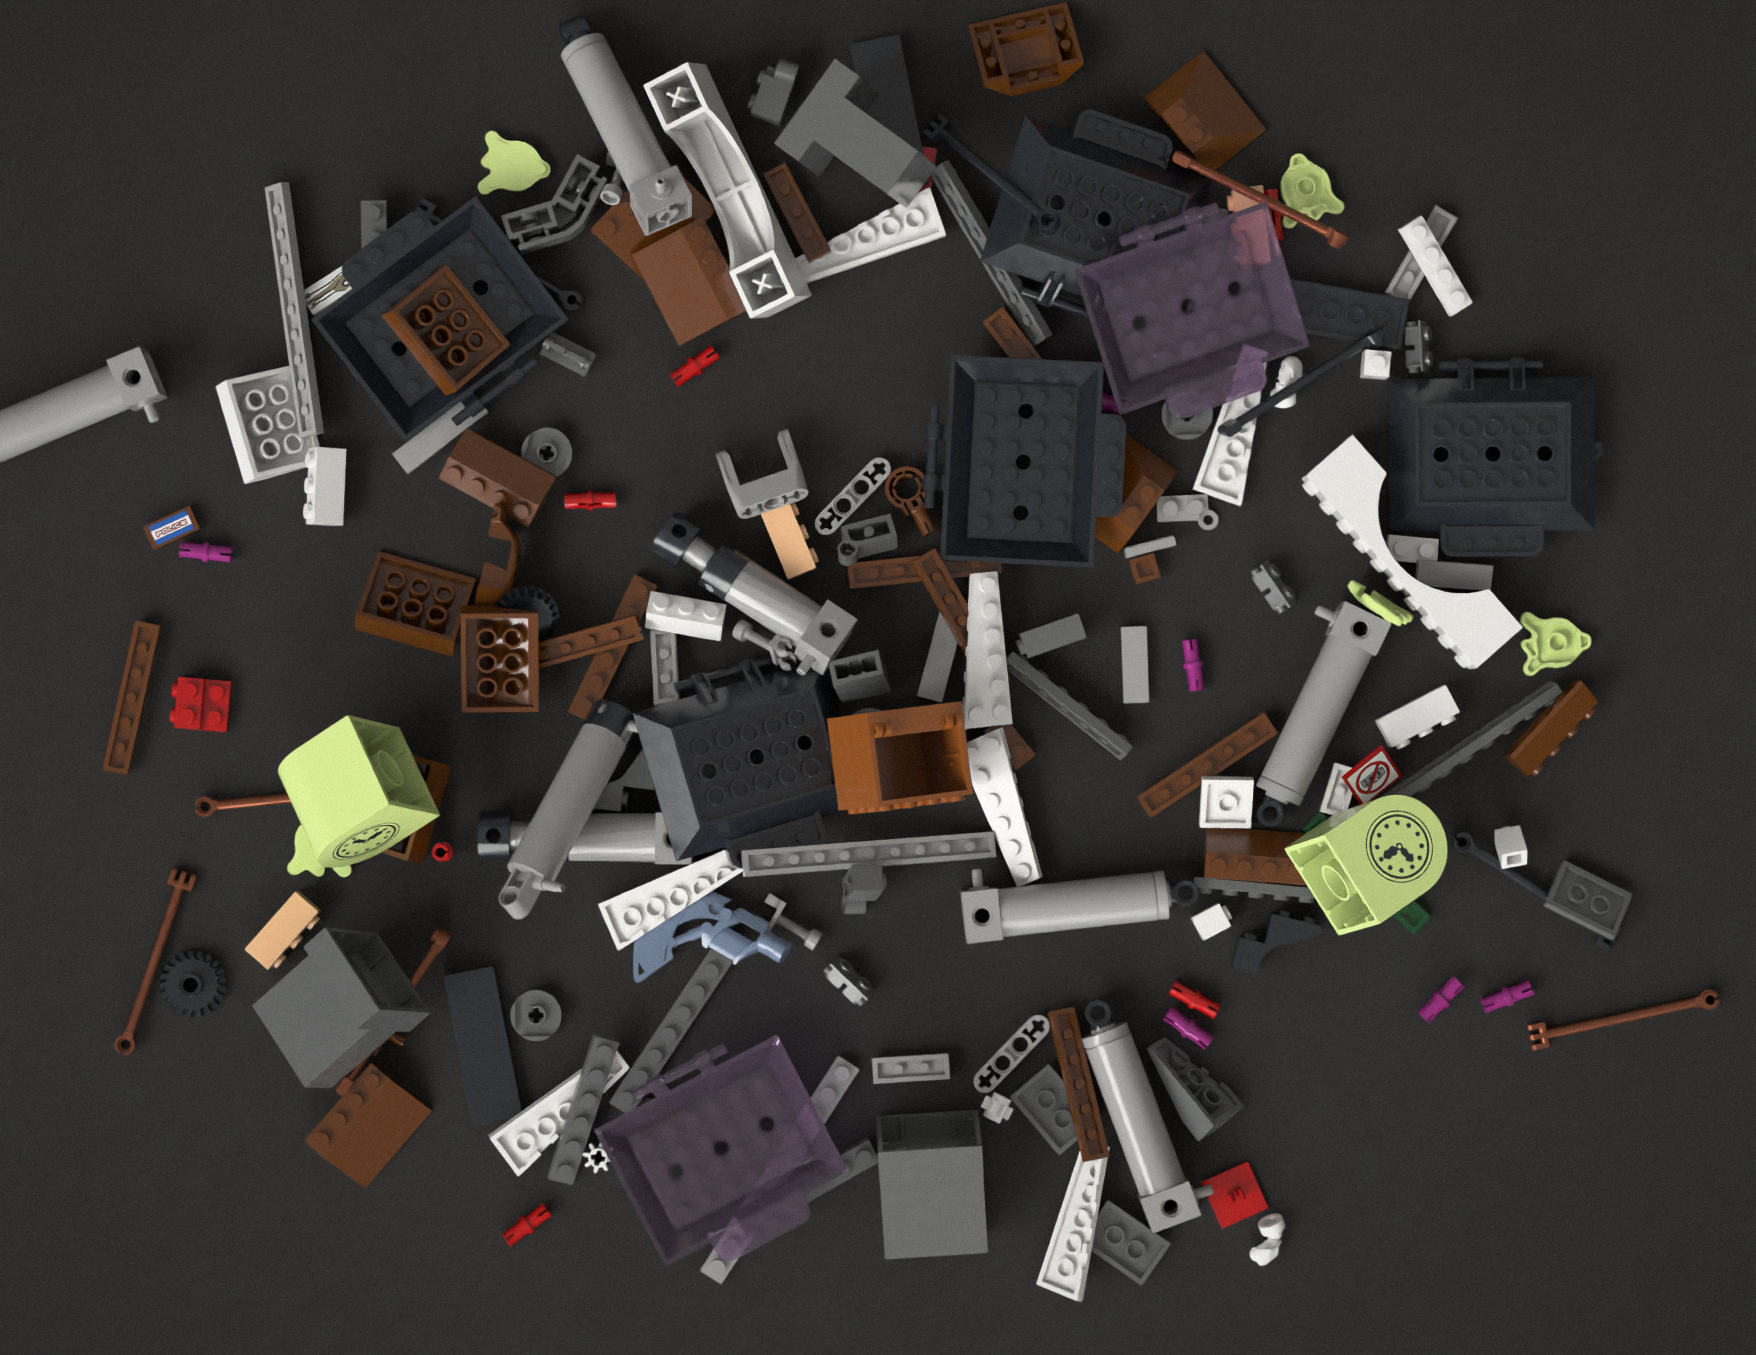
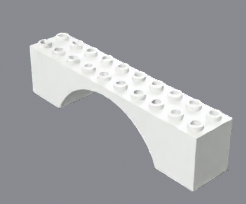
(702, 128)
(1349, 489)

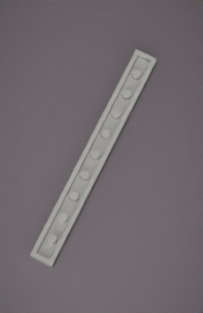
(294, 310)
(877, 852)
(825, 1100)

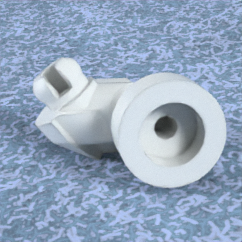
(1289, 372)
(1272, 1227)

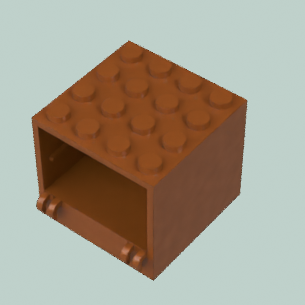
(900, 758)

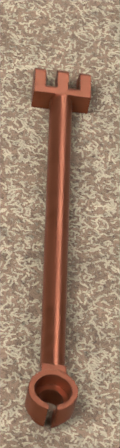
(1335, 237)
(240, 803)
(180, 884)
(439, 940)
(1545, 1034)

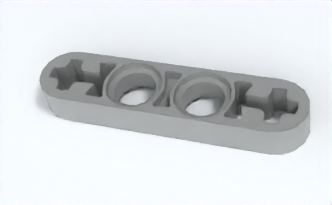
(850, 494)
(1013, 1055)

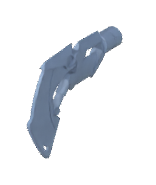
(656, 946)

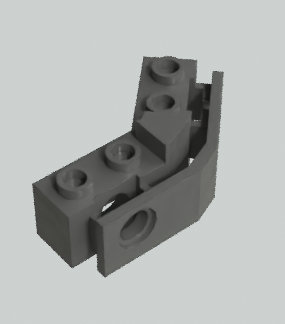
(559, 212)

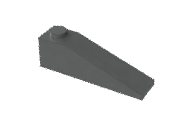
(1197, 1097)

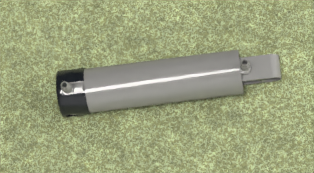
(567, 806)

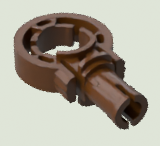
(919, 513)

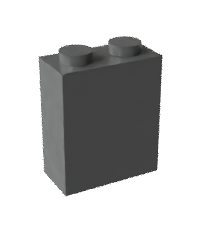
(1051, 636)
(859, 676)

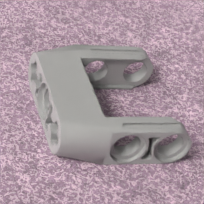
(767, 492)

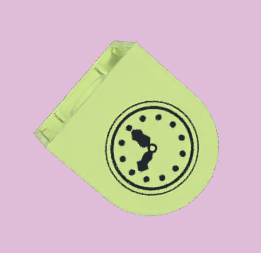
(356, 790)
(1371, 860)

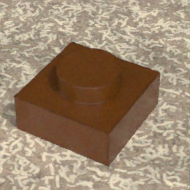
(1144, 568)

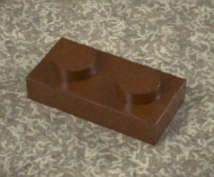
(1018, 748)

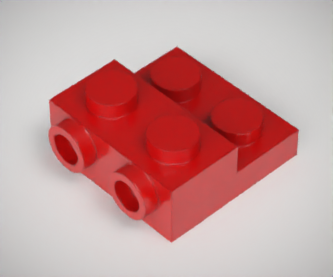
(201, 704)

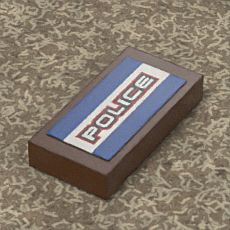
(172, 527)

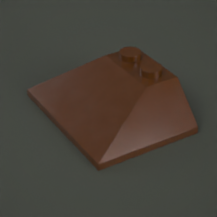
(1027, 50)
(1205, 112)
(1144, 483)

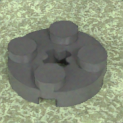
(1186, 430)
(559, 446)
(547, 1005)

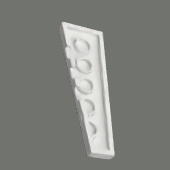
(879, 237)
(1227, 458)
(986, 674)
(1000, 800)
(651, 904)
(541, 1123)
(1072, 1239)

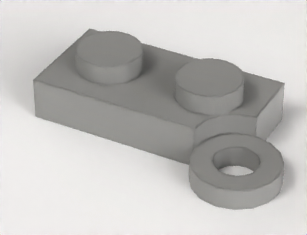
(1185, 509)

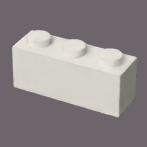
(325, 486)
(685, 616)
(1417, 717)

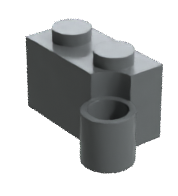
(774, 92)
(867, 538)
(861, 885)

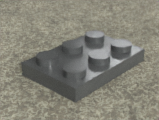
(1587, 900)
(1047, 1108)
(1127, 1243)

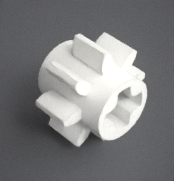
(997, 1107)
(592, 1160)

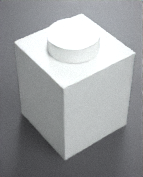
(1375, 364)
(1510, 847)
(1211, 920)

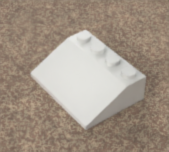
(264, 424)

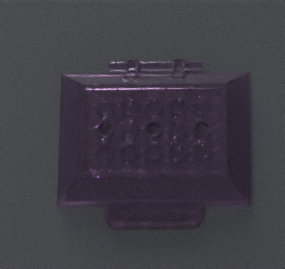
(1219, 344)
(730, 1197)

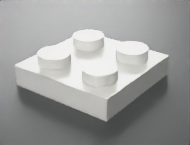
(1226, 802)

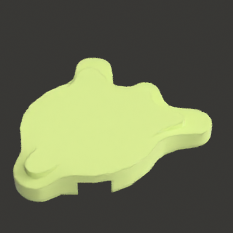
(512, 165)
(1307, 190)
(1380, 605)
(1552, 643)
(306, 860)

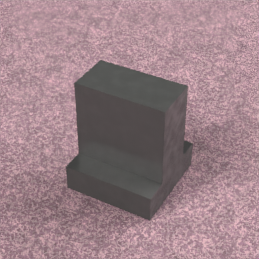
(837, 125)
(339, 1005)
(931, 1184)

